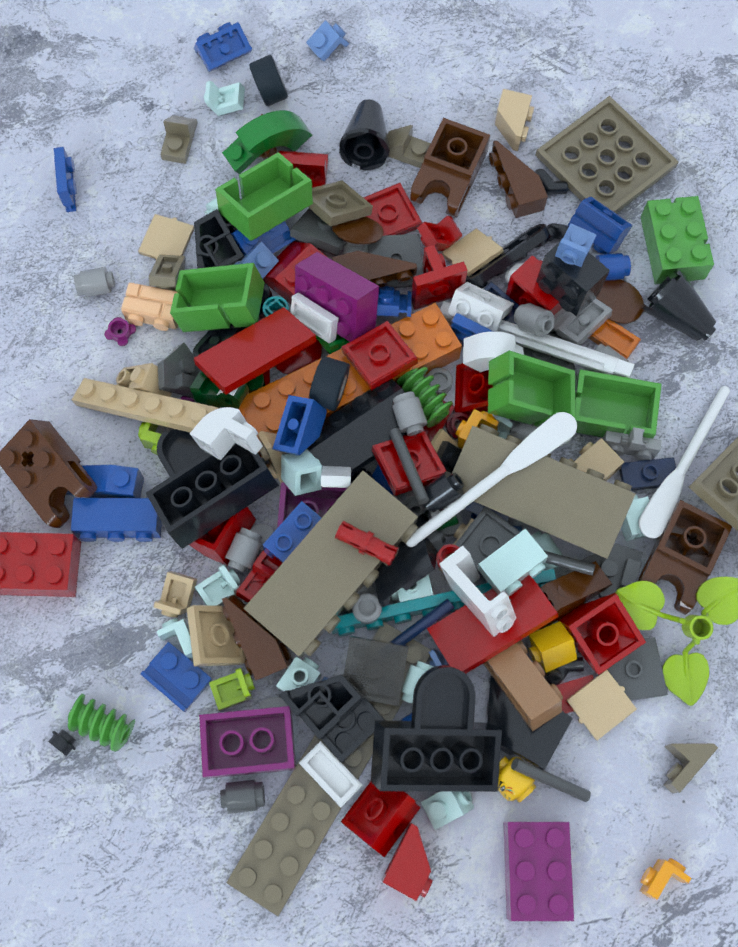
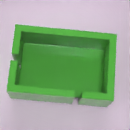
(269, 196)
(676, 238)
(217, 297)
(529, 388)
(615, 404)

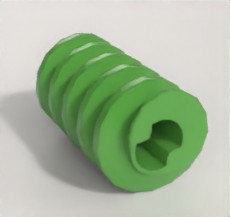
(431, 403)
(98, 724)

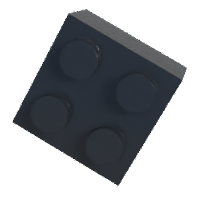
(570, 284)

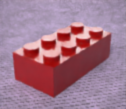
(39, 564)

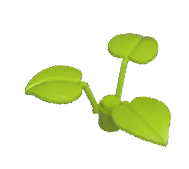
(685, 673)

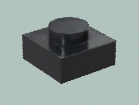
(448, 455)

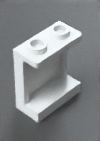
(461, 575)

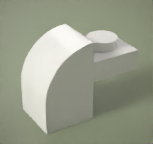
(486, 346)
(223, 429)

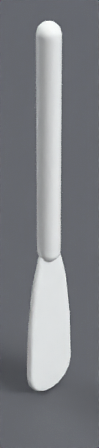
(534, 447)
(663, 502)

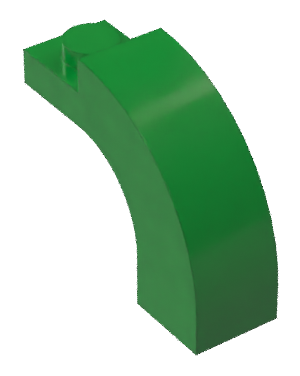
(263, 134)

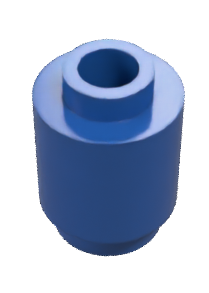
(617, 264)

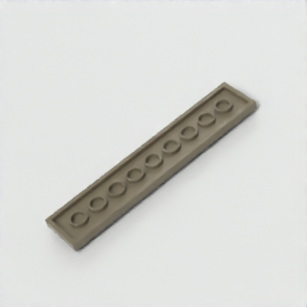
(303, 815)

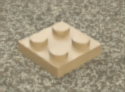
(212, 637)

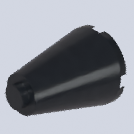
(365, 137)
(681, 307)

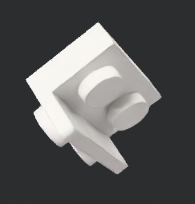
(480, 306)

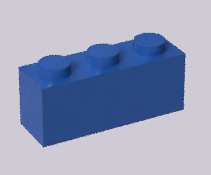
(115, 519)

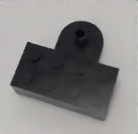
(203, 488)
(441, 742)

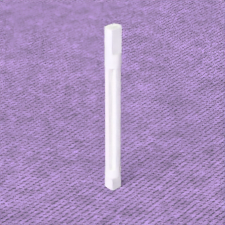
(561, 349)

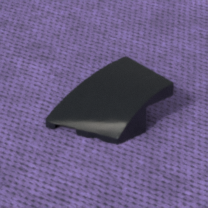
(214, 241)
(407, 567)
(335, 713)
(517, 737)

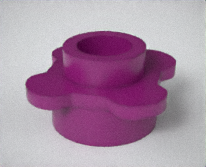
(116, 325)

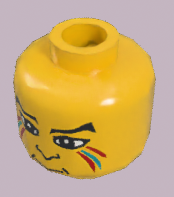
(513, 784)

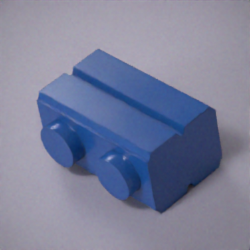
(600, 220)

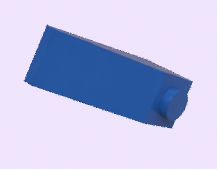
(115, 481)

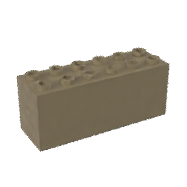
(547, 493)
(327, 573)

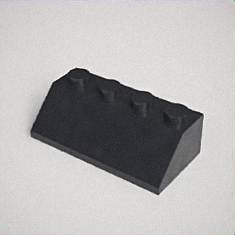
(355, 428)

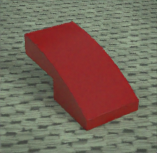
(262, 570)

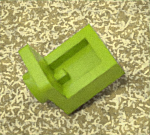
(149, 436)
(232, 689)

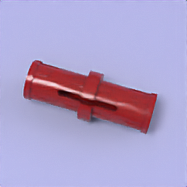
(366, 543)

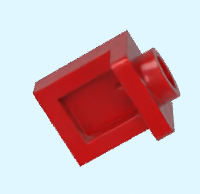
(441, 234)

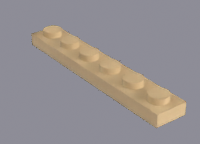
(140, 405)

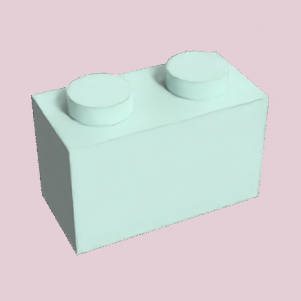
(513, 563)

